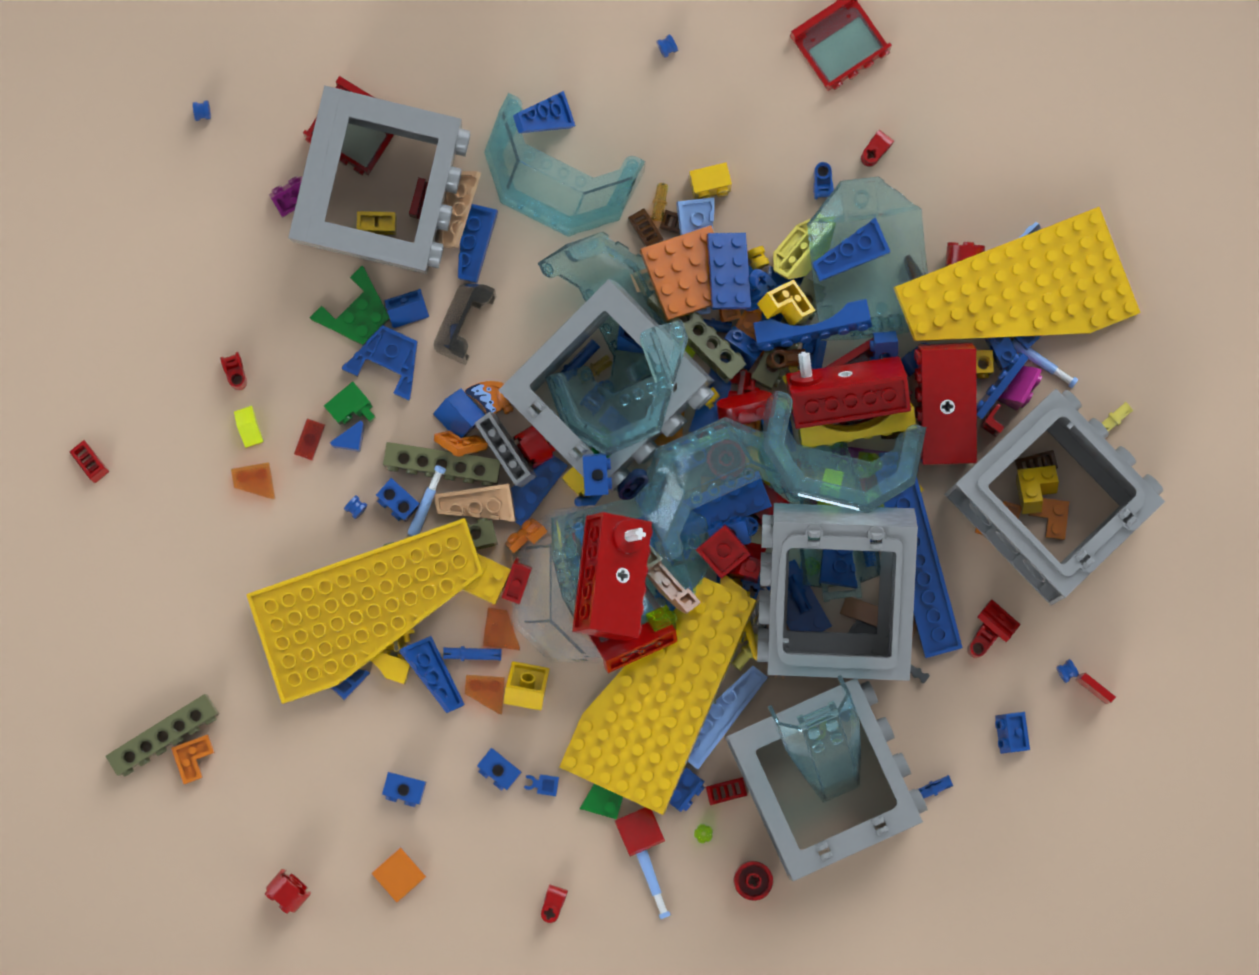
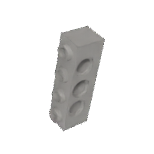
(505, 449)

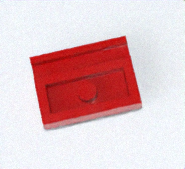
(998, 620)

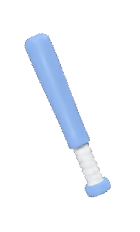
(1044, 363)
(421, 513)
(647, 868)

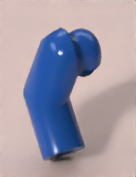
(592, 500)

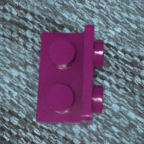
(286, 196)

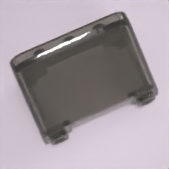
(447, 339)

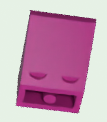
(1020, 388)

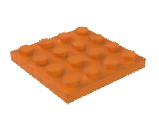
(680, 272)

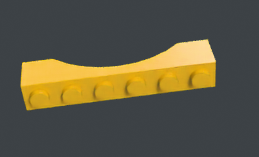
(833, 433)
(392, 667)

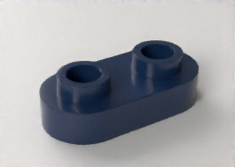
(632, 484)

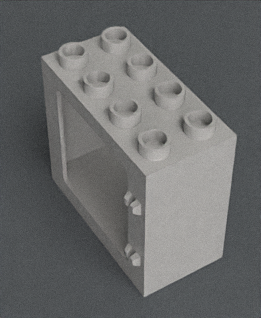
(607, 301)
(803, 862)

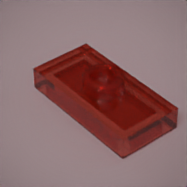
(309, 439)

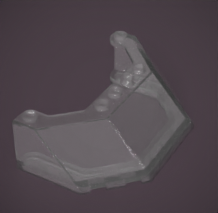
(542, 612)

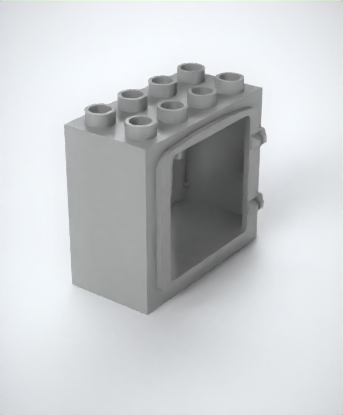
(334, 114)
(1108, 467)
(837, 653)

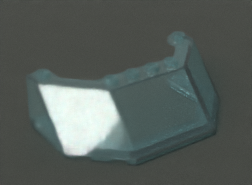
(551, 189)
(588, 266)
(633, 414)
(698, 471)
(837, 477)

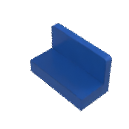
(406, 308)

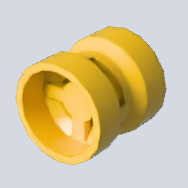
(757, 258)

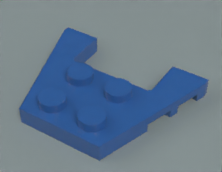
(390, 351)

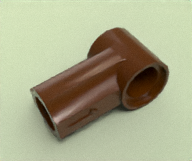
(788, 358)

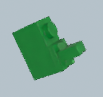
(348, 402)

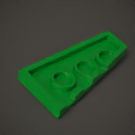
(602, 802)

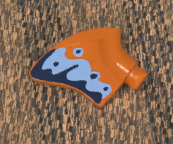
(490, 397)

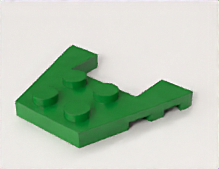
(361, 317)

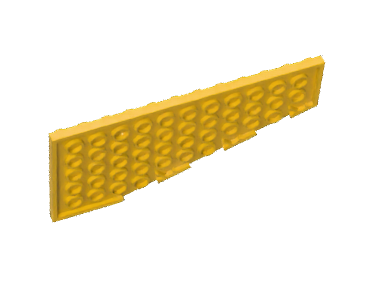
(1032, 286)
(348, 612)
(653, 710)

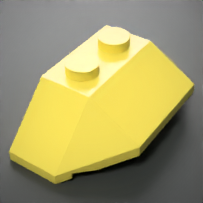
(793, 254)

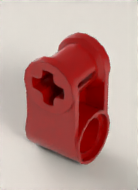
(877, 146)
(234, 367)
(985, 638)
(553, 900)

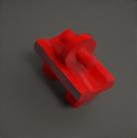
(744, 383)

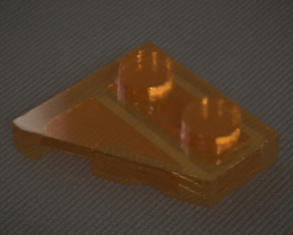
(254, 479)
(499, 630)
(486, 690)

